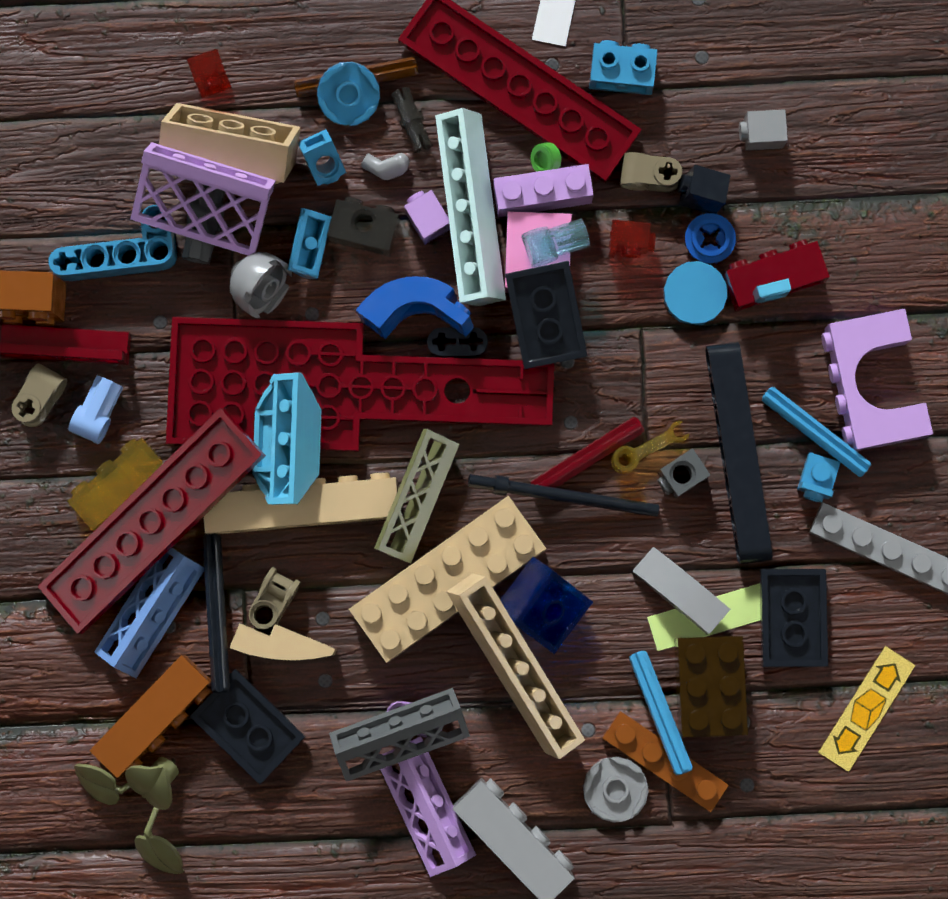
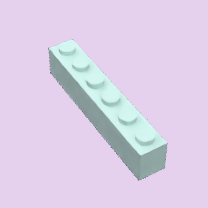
(470, 207)

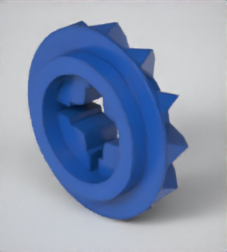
(710, 223)

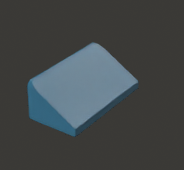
(309, 244)

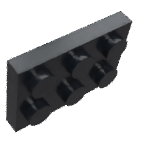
(546, 314)
(793, 618)
(248, 727)

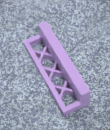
(433, 807)

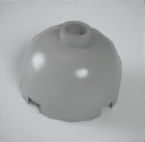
(259, 283)

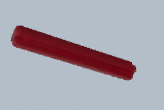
(590, 454)

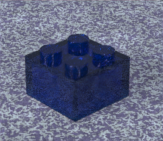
(544, 605)

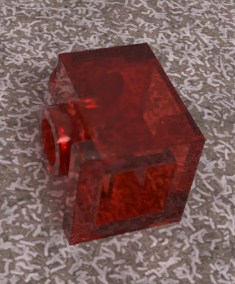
(209, 73)
(630, 238)

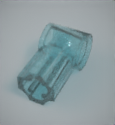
(546, 244)

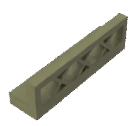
(421, 497)

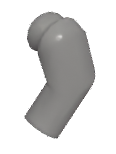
(388, 168)

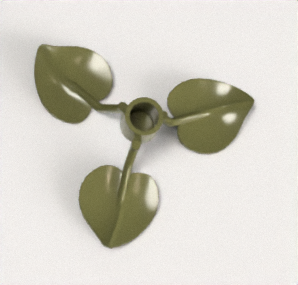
(150, 783)

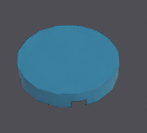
(348, 93)
(695, 293)

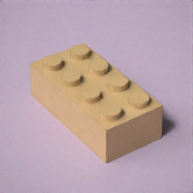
(232, 140)

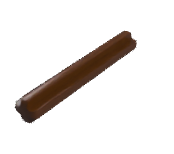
(382, 72)

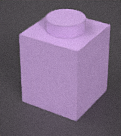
(427, 215)

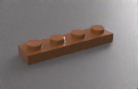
(649, 752)

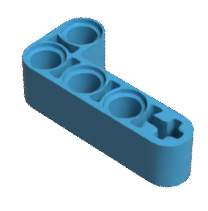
(113, 254)

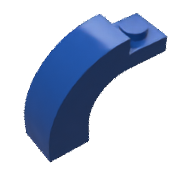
(412, 296)

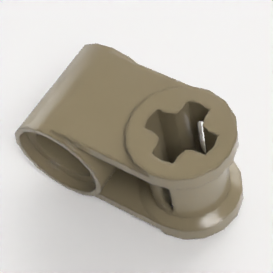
(647, 172)
(39, 392)
(274, 598)

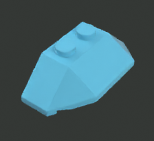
(290, 436)

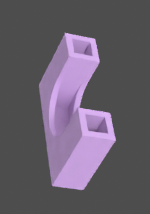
(864, 423)

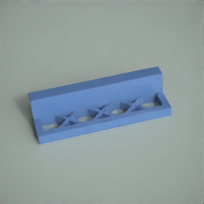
(153, 613)

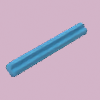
(816, 431)
(660, 713)

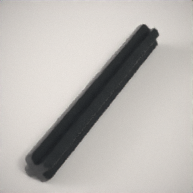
(216, 613)

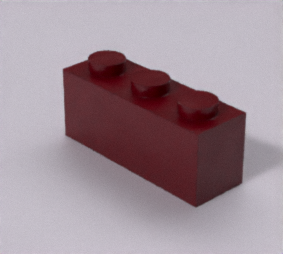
(801, 264)

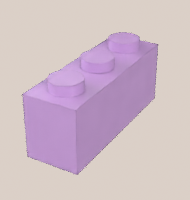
(543, 190)

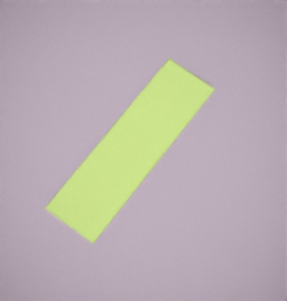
(673, 624)

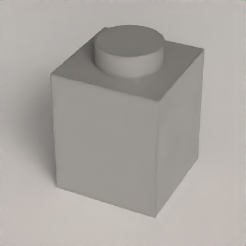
(764, 130)

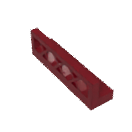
(65, 344)

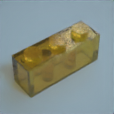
(114, 482)

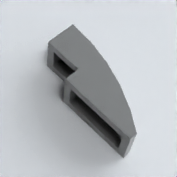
(681, 590)

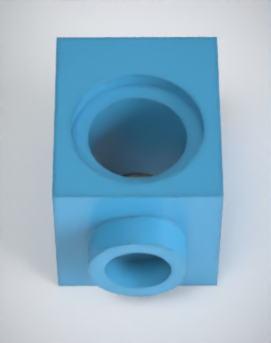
(316, 147)

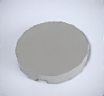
(615, 789)

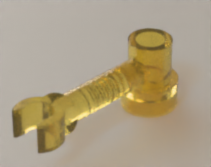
(633, 455)

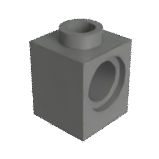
(693, 465)

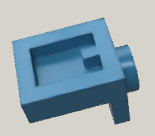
(818, 477)

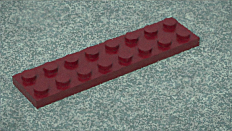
(519, 86)
(151, 521)

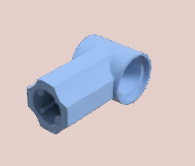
(92, 417)

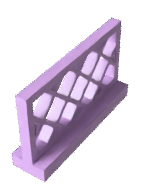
(202, 173)

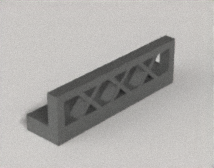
(397, 729)

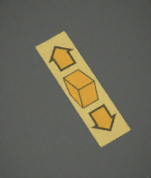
(866, 708)

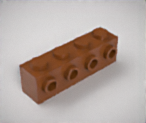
(152, 716)

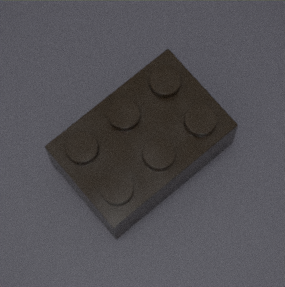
(710, 686)

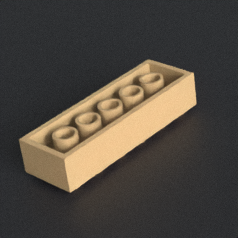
(418, 598)

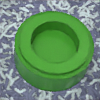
(545, 157)

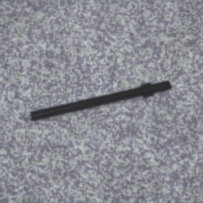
(502, 485)

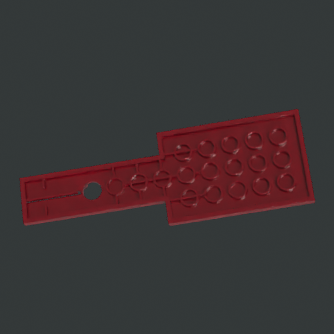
(232, 361)

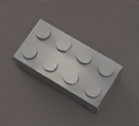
(513, 841)

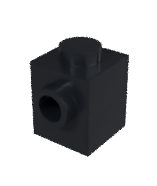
(703, 189)

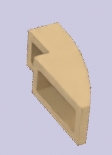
(280, 644)

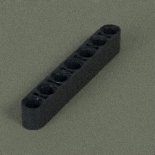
(738, 453)

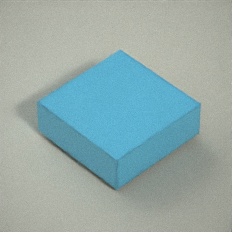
(772, 291)

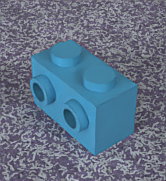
(623, 68)

